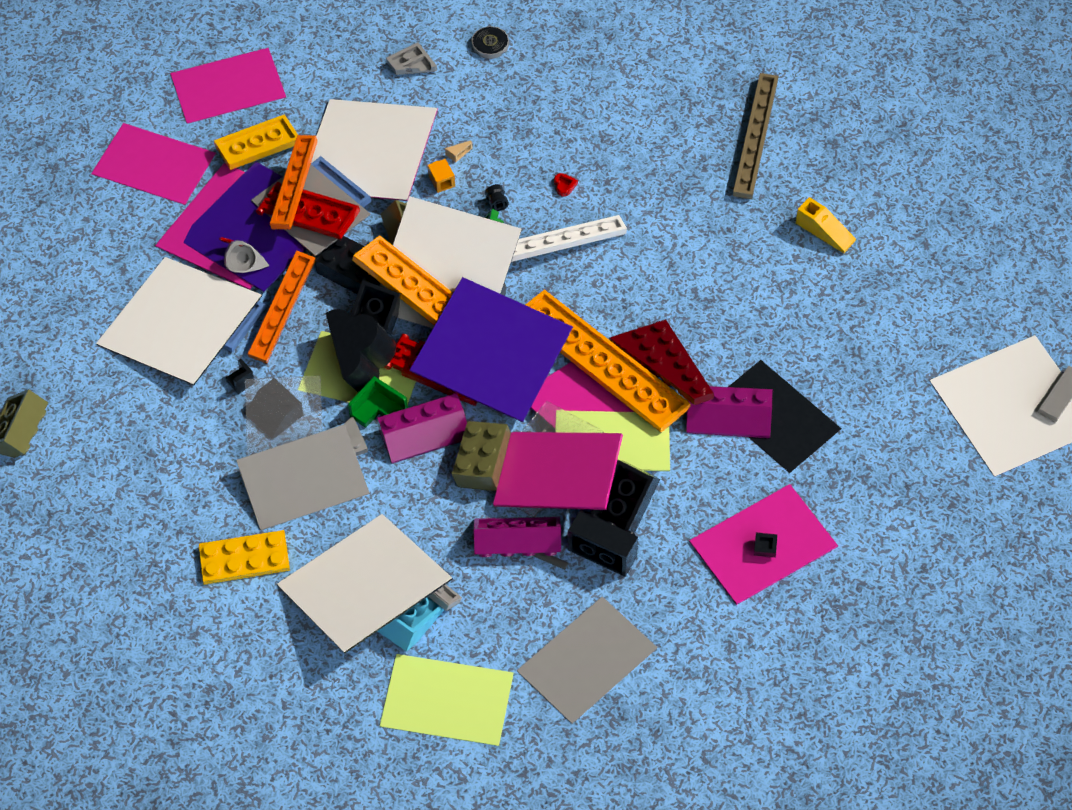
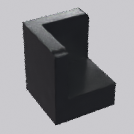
(237, 378)

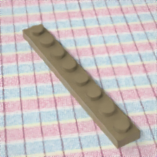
(755, 136)

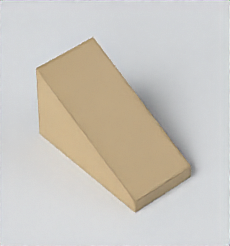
(458, 151)

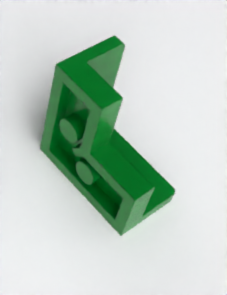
(374, 400)

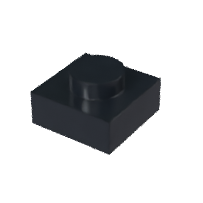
(765, 545)

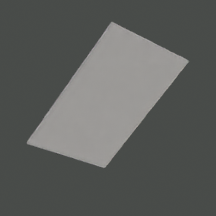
(320, 184)
(302, 477)
(587, 659)

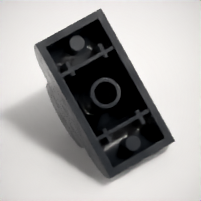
(360, 346)

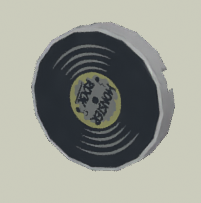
(490, 42)

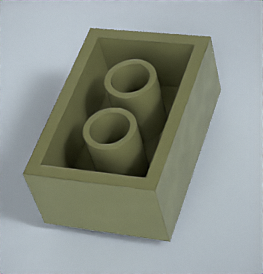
(481, 455)

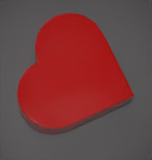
(564, 184)

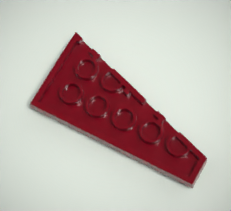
(664, 356)

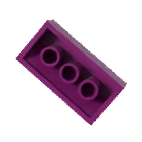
(733, 413)
(423, 428)
(517, 535)

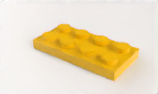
(256, 142)
(244, 557)

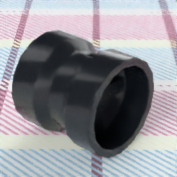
(496, 196)

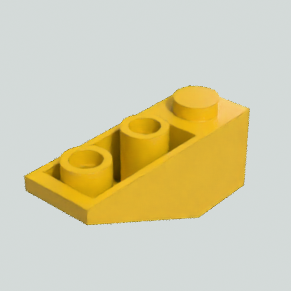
(824, 225)

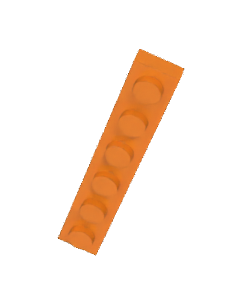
(293, 182)
(281, 307)

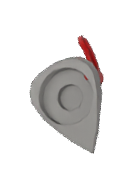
(242, 257)

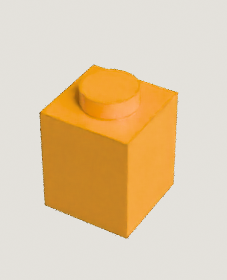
(441, 175)

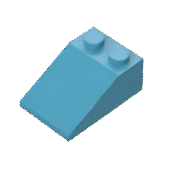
(412, 624)

